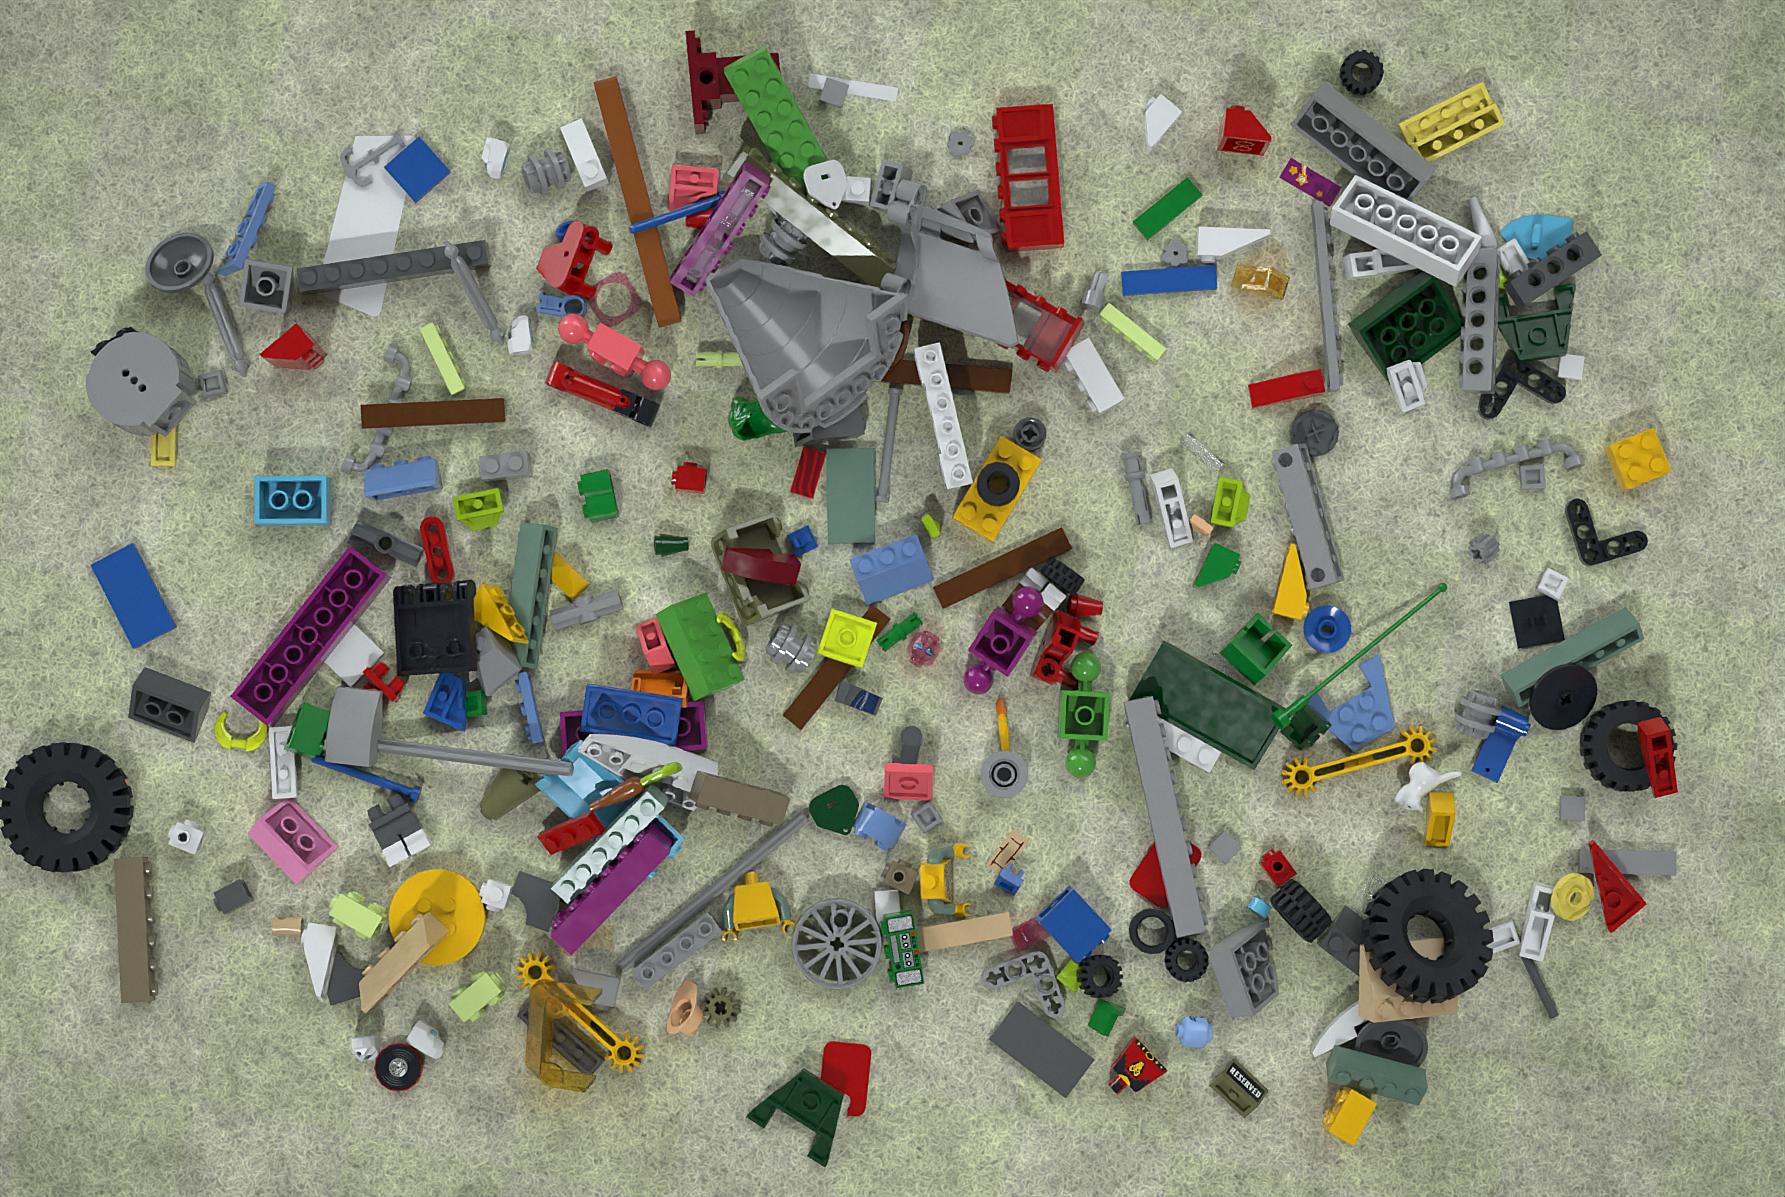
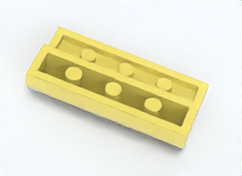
(1451, 123)

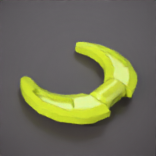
(740, 655)
(226, 740)

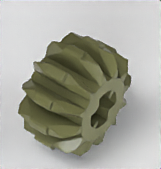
(729, 1007)

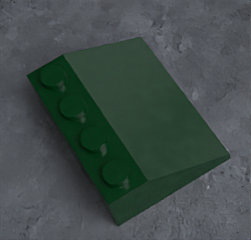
(1408, 323)

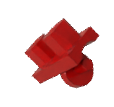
(376, 674)

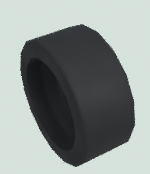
(1154, 949)

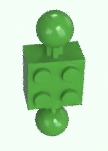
(1083, 715)

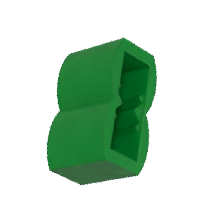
(598, 495)

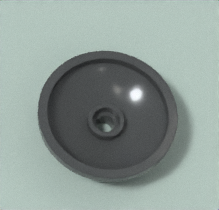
(179, 262)
(1406, 1045)

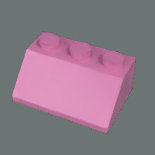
(292, 840)

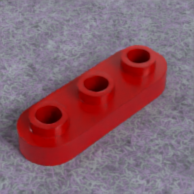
(431, 542)

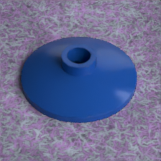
(1338, 623)

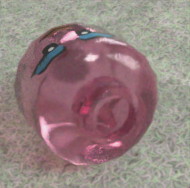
(923, 649)

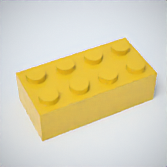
(987, 519)

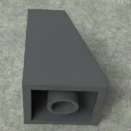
(847, 428)

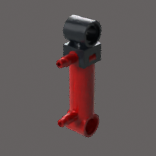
(602, 394)

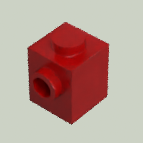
(689, 478)

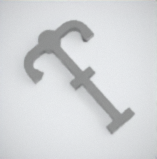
(350, 171)

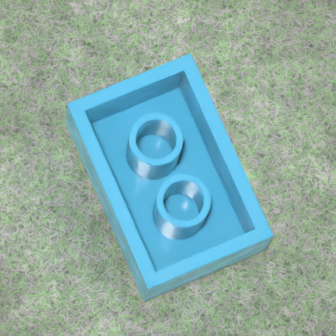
(292, 501)

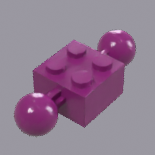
(1002, 640)

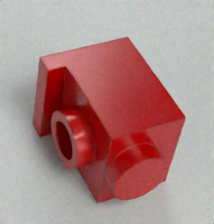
(1281, 876)

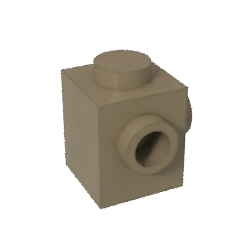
(900, 875)

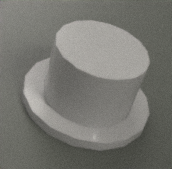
(1004, 774)

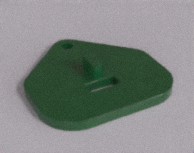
(839, 816)

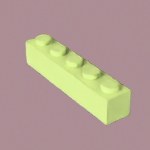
(1132, 332)
(443, 359)

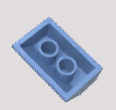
(402, 479)
(891, 569)

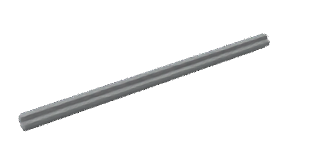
(475, 757)
(712, 892)

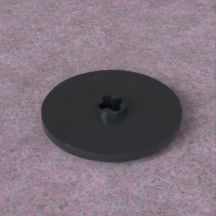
(1566, 680)

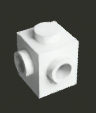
(187, 836)
(496, 895)

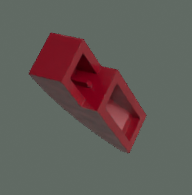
(761, 565)

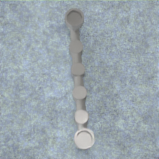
(401, 384)
(1521, 455)

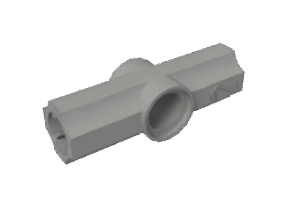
(586, 610)

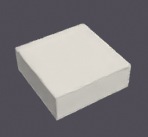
(1570, 367)
(1552, 584)

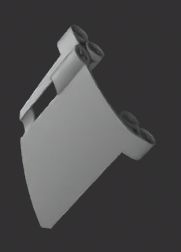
(946, 279)

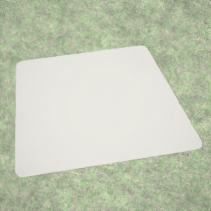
(367, 219)

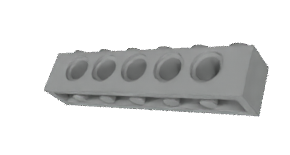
(1485, 380)

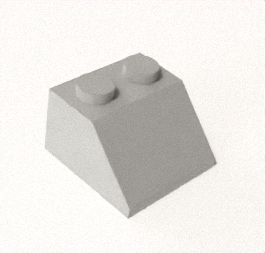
(267, 286)

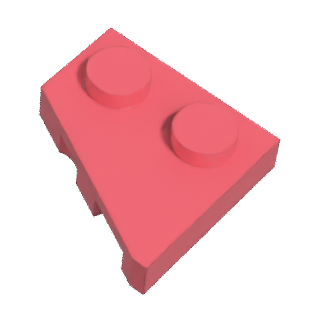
(691, 184)

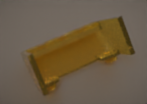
(550, 1001)

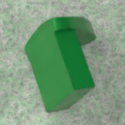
(1105, 1016)

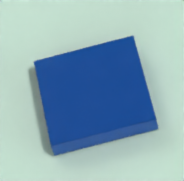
(417, 169)

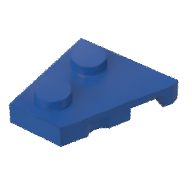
(448, 701)

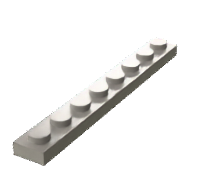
(1327, 306)

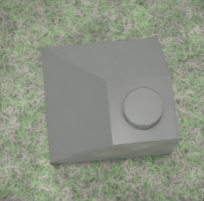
(970, 209)
(494, 660)

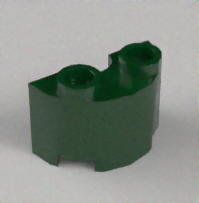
(1305, 727)

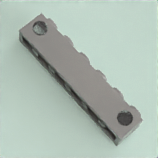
(1307, 516)

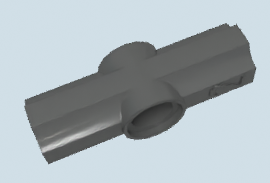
(373, 538)

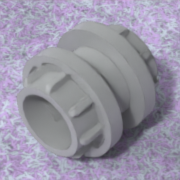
(546, 172)
(781, 243)
(791, 649)
(1477, 714)

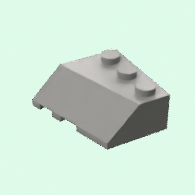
(1245, 969)

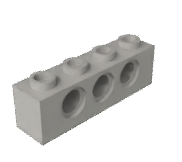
(677, 950)

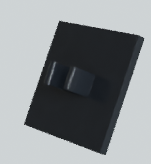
(1536, 621)

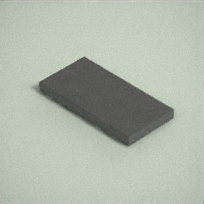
(1041, 1049)

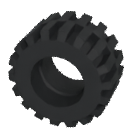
(1301, 910)

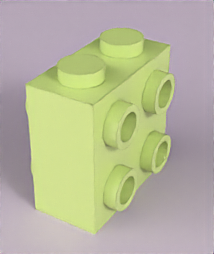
(352, 911)
(484, 991)

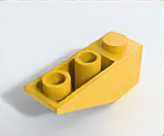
(495, 613)

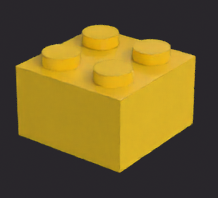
(1637, 459)
(1348, 1115)

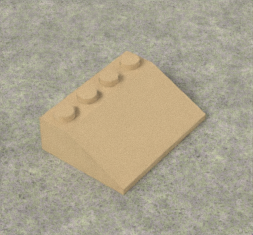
(399, 961)
(1383, 1004)

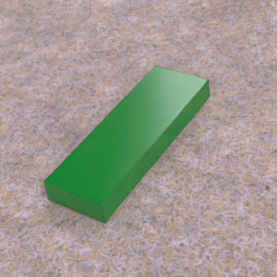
(1167, 209)

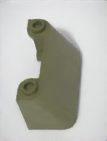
(757, 598)

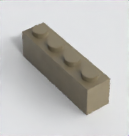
(739, 798)

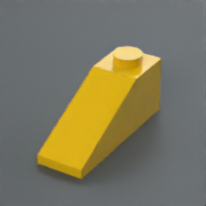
(1291, 592)

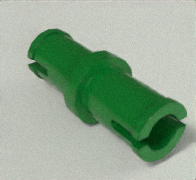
(899, 632)

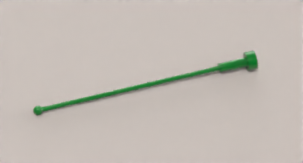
(1281, 718)

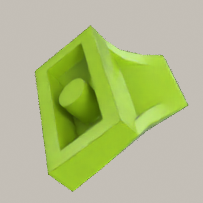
(1229, 503)
(479, 509)

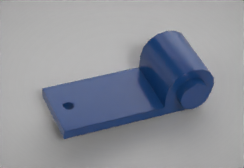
(1499, 745)

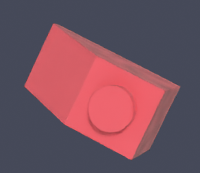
(655, 646)

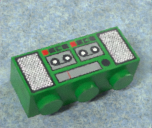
(902, 949)

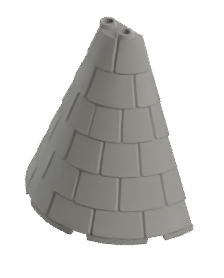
(807, 338)

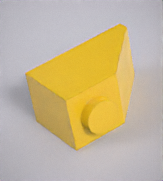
(1439, 819)

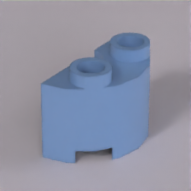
(878, 825)

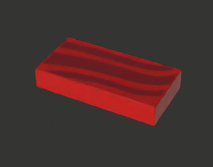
(808, 472)

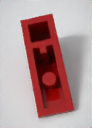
(1287, 388)
(1658, 756)

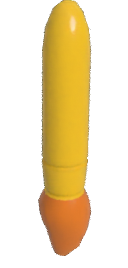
(1001, 711)

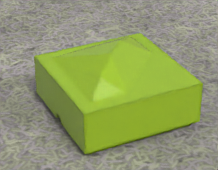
(932, 526)
(1069, 975)

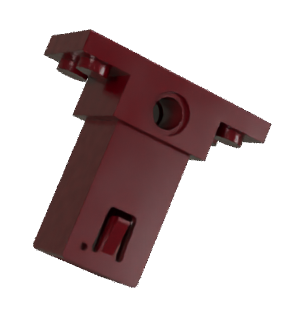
(708, 67)

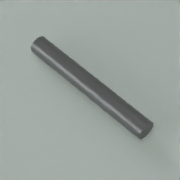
(1540, 987)

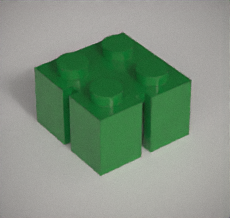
(1253, 655)

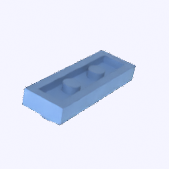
(529, 708)

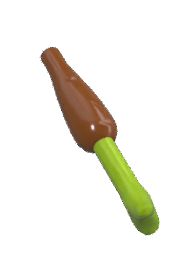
(633, 786)

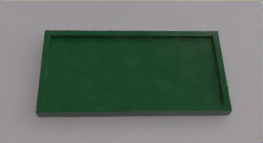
(1209, 705)

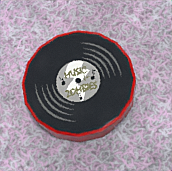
(398, 1067)

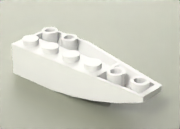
(640, 757)

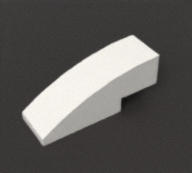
(1373, 264)
(1537, 922)
(1338, 1030)

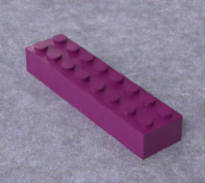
(310, 636)

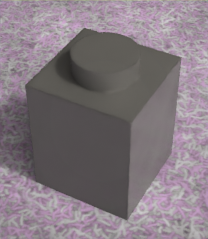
(232, 897)

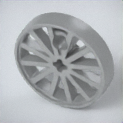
(837, 932)

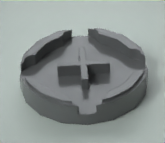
(1316, 430)

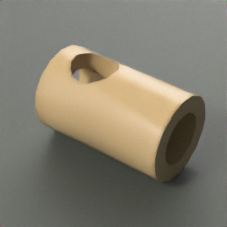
(287, 926)

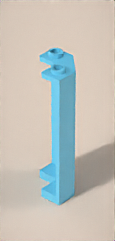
(589, 784)

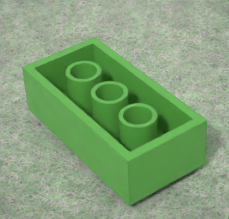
(700, 646)

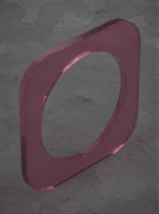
(635, 305)

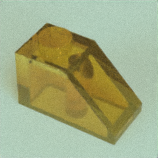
(1260, 281)

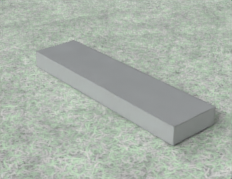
(1634, 862)

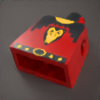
(1135, 1068)

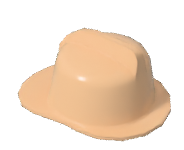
(685, 1012)

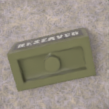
(1239, 1088)

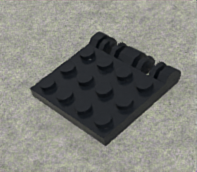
(435, 628)

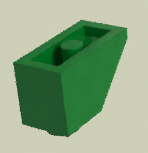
(1217, 566)

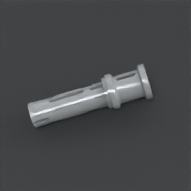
(1135, 476)

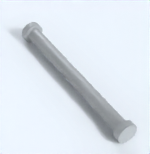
(888, 445)

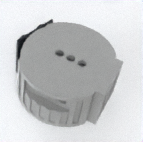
(140, 383)

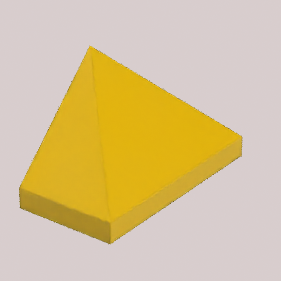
(567, 578)

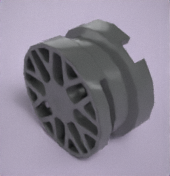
(1029, 434)

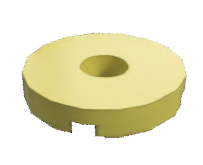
(1562, 894)

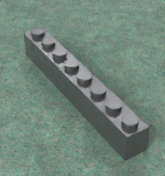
(389, 268)

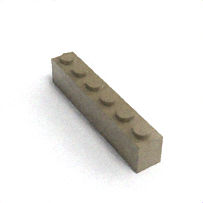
(135, 929)

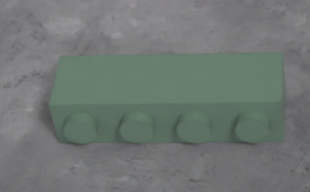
(1376, 1075)

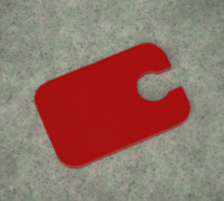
(1148, 878)
(848, 1070)

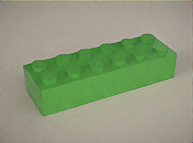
(775, 114)

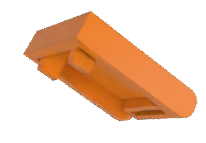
(662, 683)

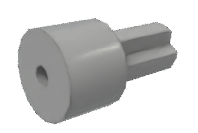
(1093, 297)

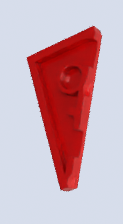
(1616, 894)

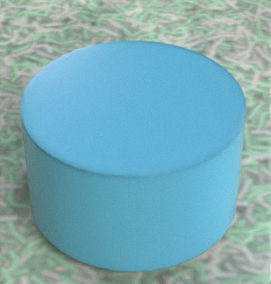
(1259, 907)

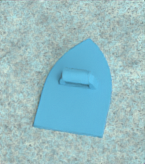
(1538, 233)

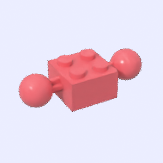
(616, 350)

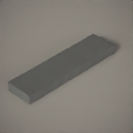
(570, 1046)

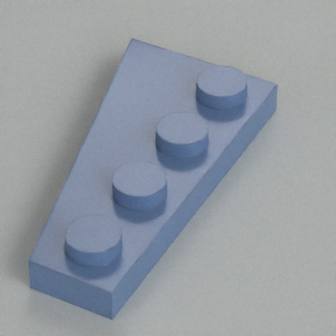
(247, 229)

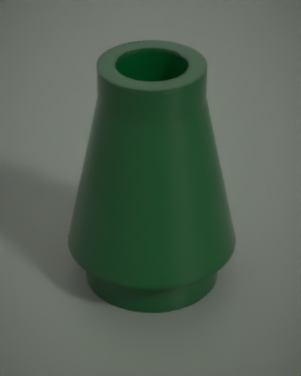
(669, 544)

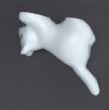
(1422, 780)

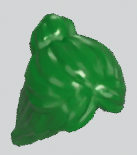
(749, 420)

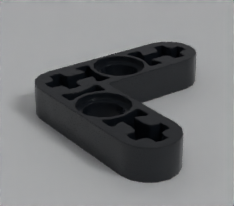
(1513, 380)
(1599, 547)

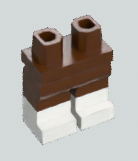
(1051, 596)

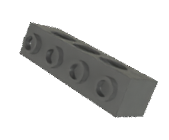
(1584, 253)

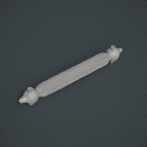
(474, 292)
(224, 324)

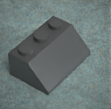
(168, 704)
(1344, 939)

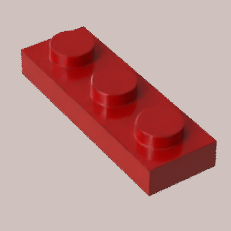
(571, 832)

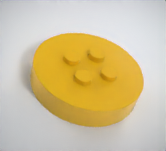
(452, 901)

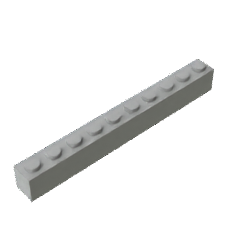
(1164, 816)

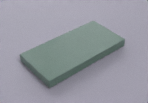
(850, 496)

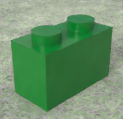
(308, 731)

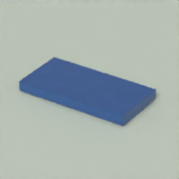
(133, 596)
(631, 714)

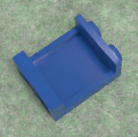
(1073, 924)

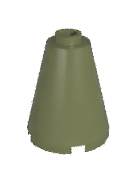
(508, 791)

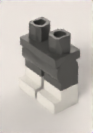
(391, 826)

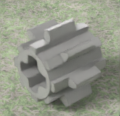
(1484, 548)

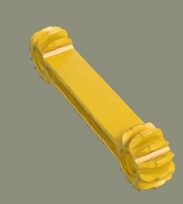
(1359, 761)
(584, 1016)

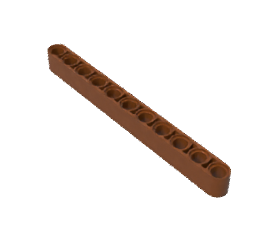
(637, 201)

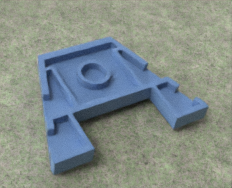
(1364, 715)

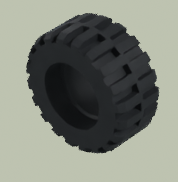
(1596, 739)

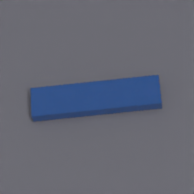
(1169, 280)

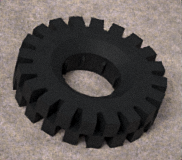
(24, 802)
(1456, 917)

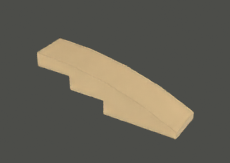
(964, 932)

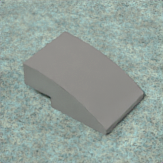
(354, 727)

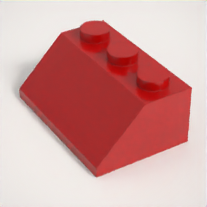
(1242, 132)
(294, 350)

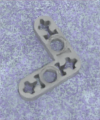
(1036, 973)

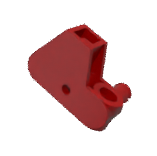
(560, 261)
(1055, 653)

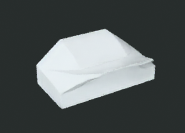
(1407, 384)

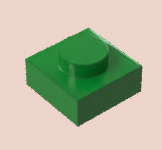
(476, 703)

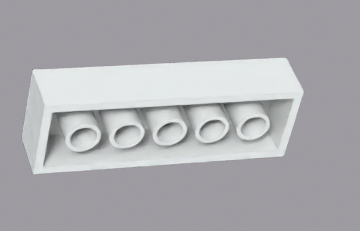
(1405, 230)

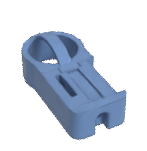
(558, 305)

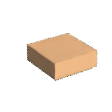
(1200, 525)

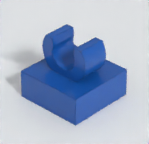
(802, 541)
(1008, 881)

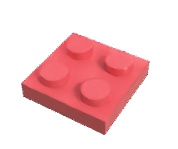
(908, 781)

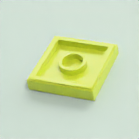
(847, 638)

